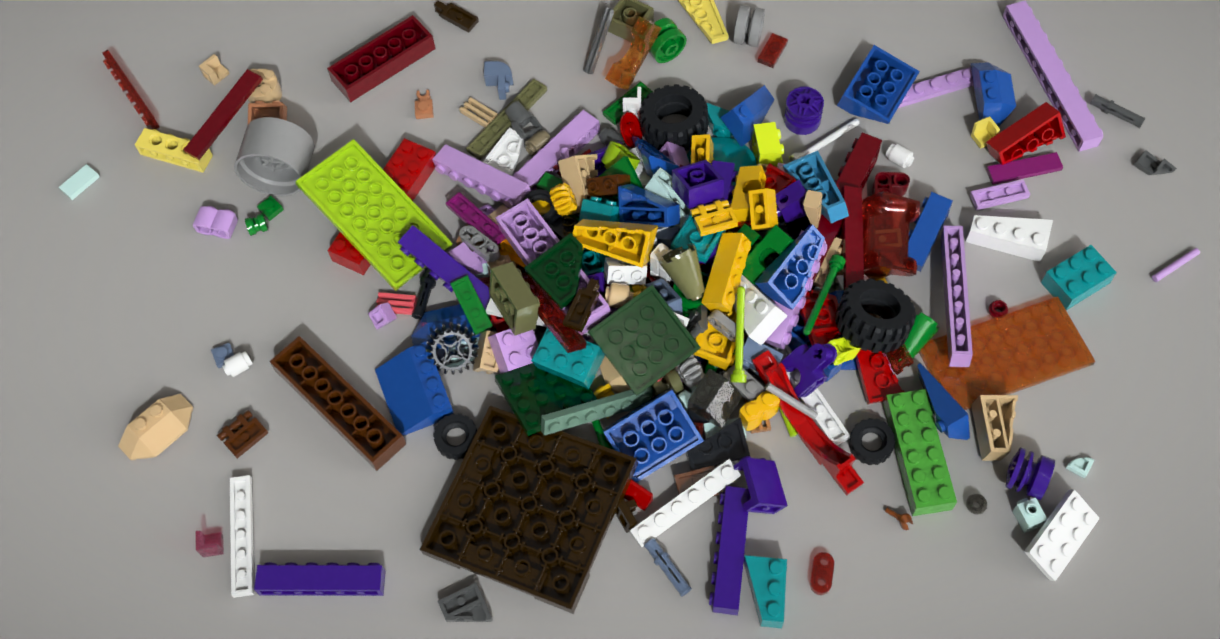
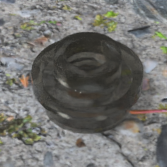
(980, 500)

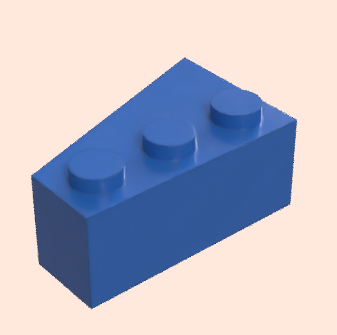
(645, 207)

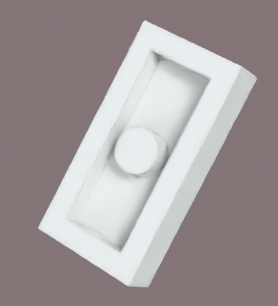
(633, 104)

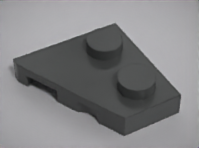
(465, 606)

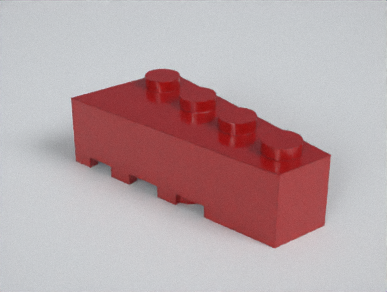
(1027, 134)

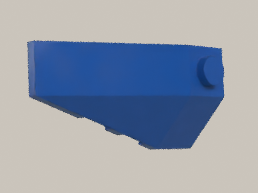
(788, 273)
(946, 411)

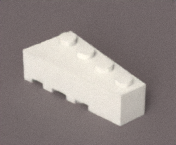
(1011, 235)

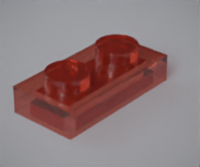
(772, 50)

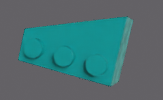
(768, 588)

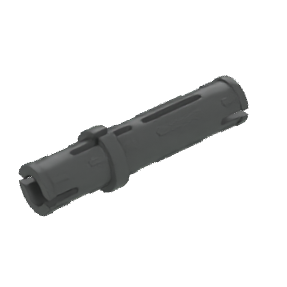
(1118, 111)

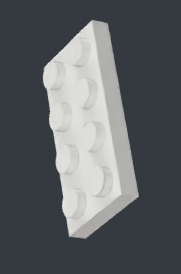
(1061, 535)

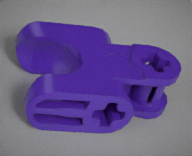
(810, 365)

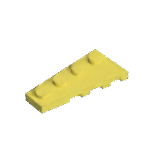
(707, 18)

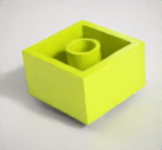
(766, 144)

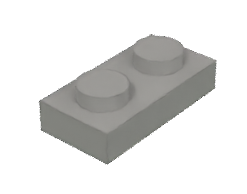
(748, 390)

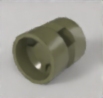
(671, 380)

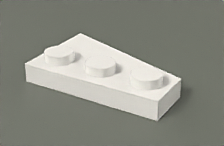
(506, 152)

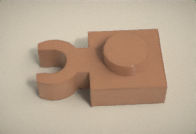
(424, 106)

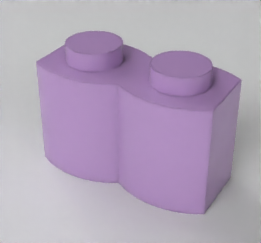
(215, 222)

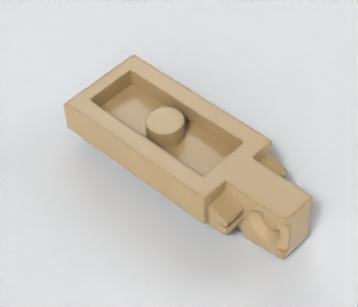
(824, 269)

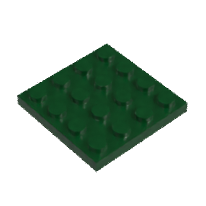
(644, 340)
(538, 393)

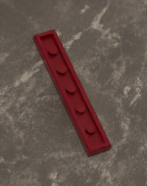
(223, 114)
(853, 236)

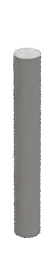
(790, 400)

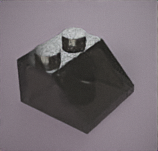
(714, 399)

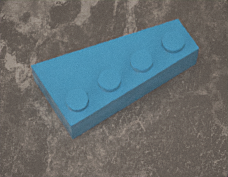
(816, 177)

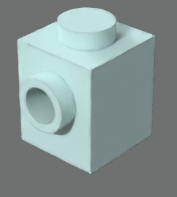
(1029, 514)

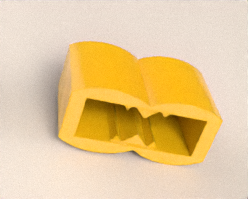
(758, 410)

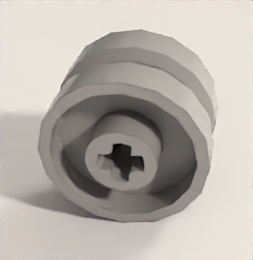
(751, 26)

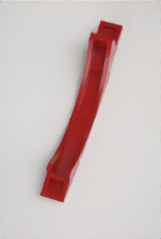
(826, 452)

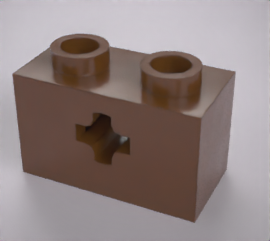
(606, 185)

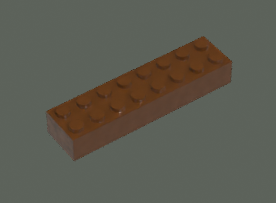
(338, 403)

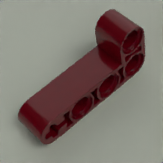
(891, 183)

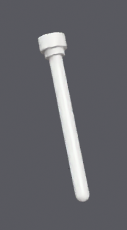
(825, 141)

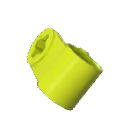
(845, 350)

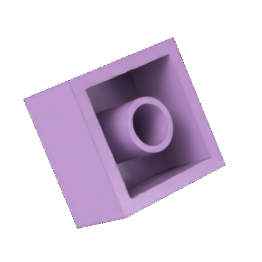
(513, 350)

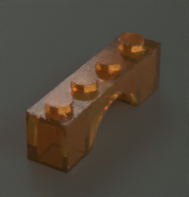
(643, 36)

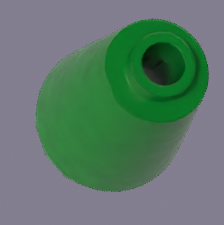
(920, 334)

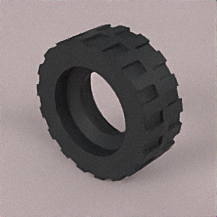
(444, 426)
(879, 428)

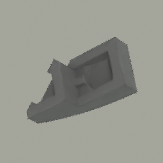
(1152, 166)

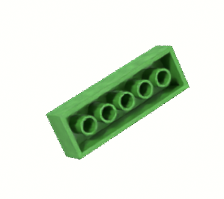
(919, 453)

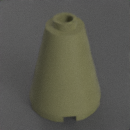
(685, 271)

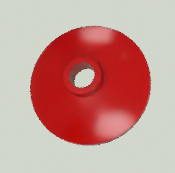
(630, 127)

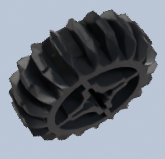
(456, 341)

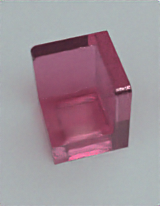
(209, 544)

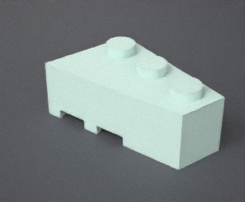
(662, 185)

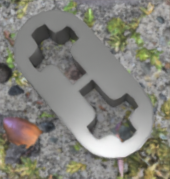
(723, 324)

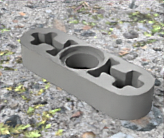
(481, 250)

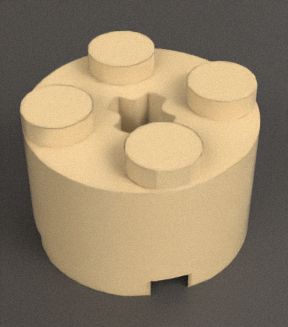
(268, 89)

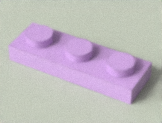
(999, 194)

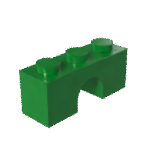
(774, 242)

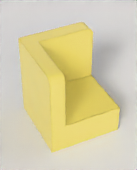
(984, 131)

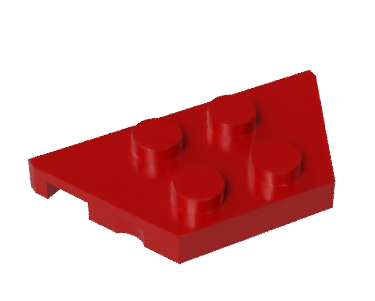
(825, 327)

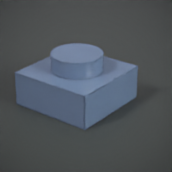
(222, 353)

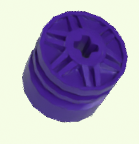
(803, 110)
(1033, 474)

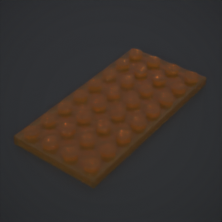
(1011, 353)

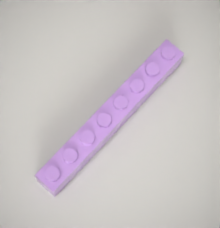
(956, 297)

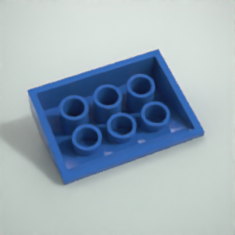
(878, 86)
(413, 390)
(654, 433)

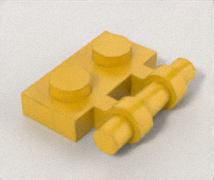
(715, 221)

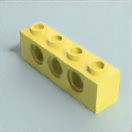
(170, 150)

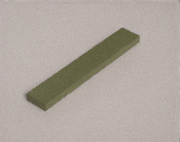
(496, 129)

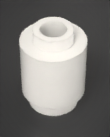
(900, 155)
(237, 364)

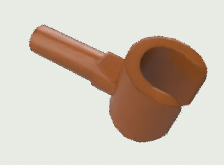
(903, 519)

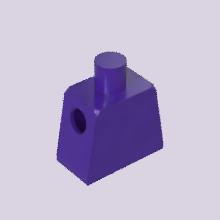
(790, 202)

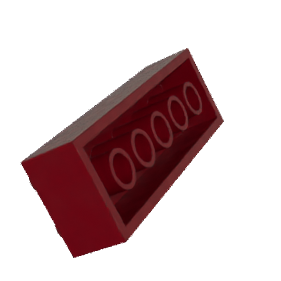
(381, 58)

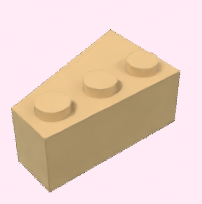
(575, 173)
(994, 425)

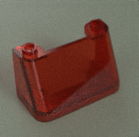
(887, 233)

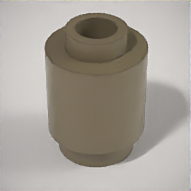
(537, 142)

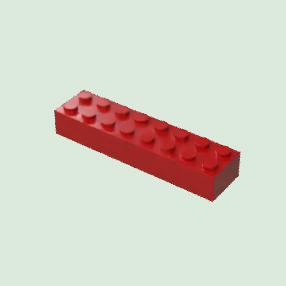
(410, 170)

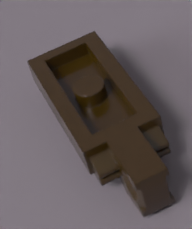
(456, 16)
(582, 306)

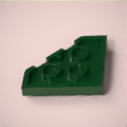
(559, 270)

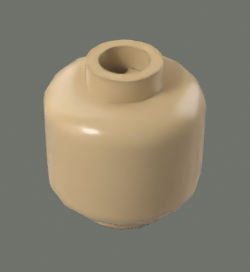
(618, 295)

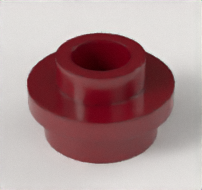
(998, 304)

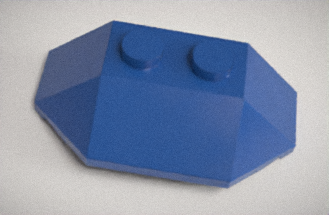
(993, 92)
(435, 319)

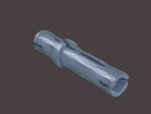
(653, 547)

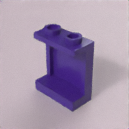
(763, 485)

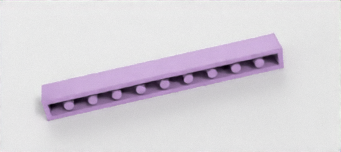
(1053, 76)

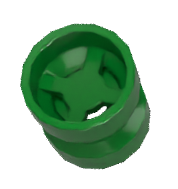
(256, 224)

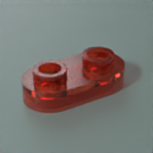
(822, 572)

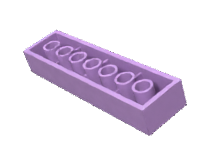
(531, 238)

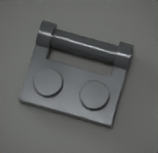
(698, 321)

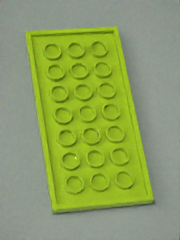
(369, 211)

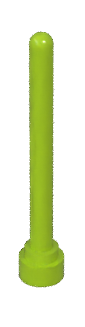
(738, 375)

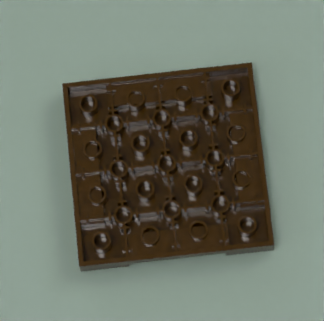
(530, 509)

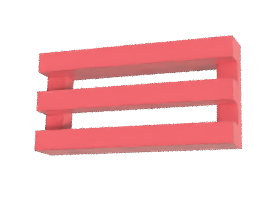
(398, 300)

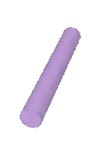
(1176, 264)

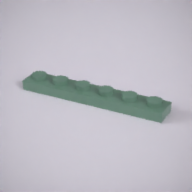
(593, 410)

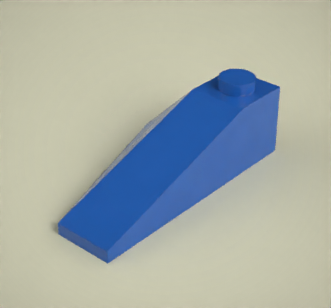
(747, 113)
(652, 158)

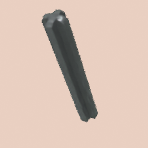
(599, 40)

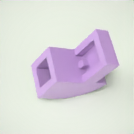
(468, 259)

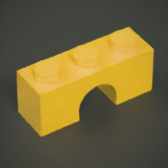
(747, 179)

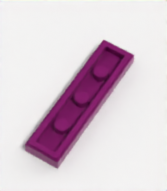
(1024, 168)
(475, 217)

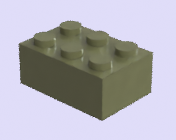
(513, 298)

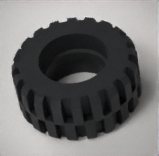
(673, 101)
(867, 330)

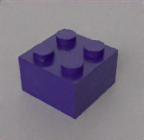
(697, 184)

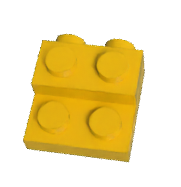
(715, 348)

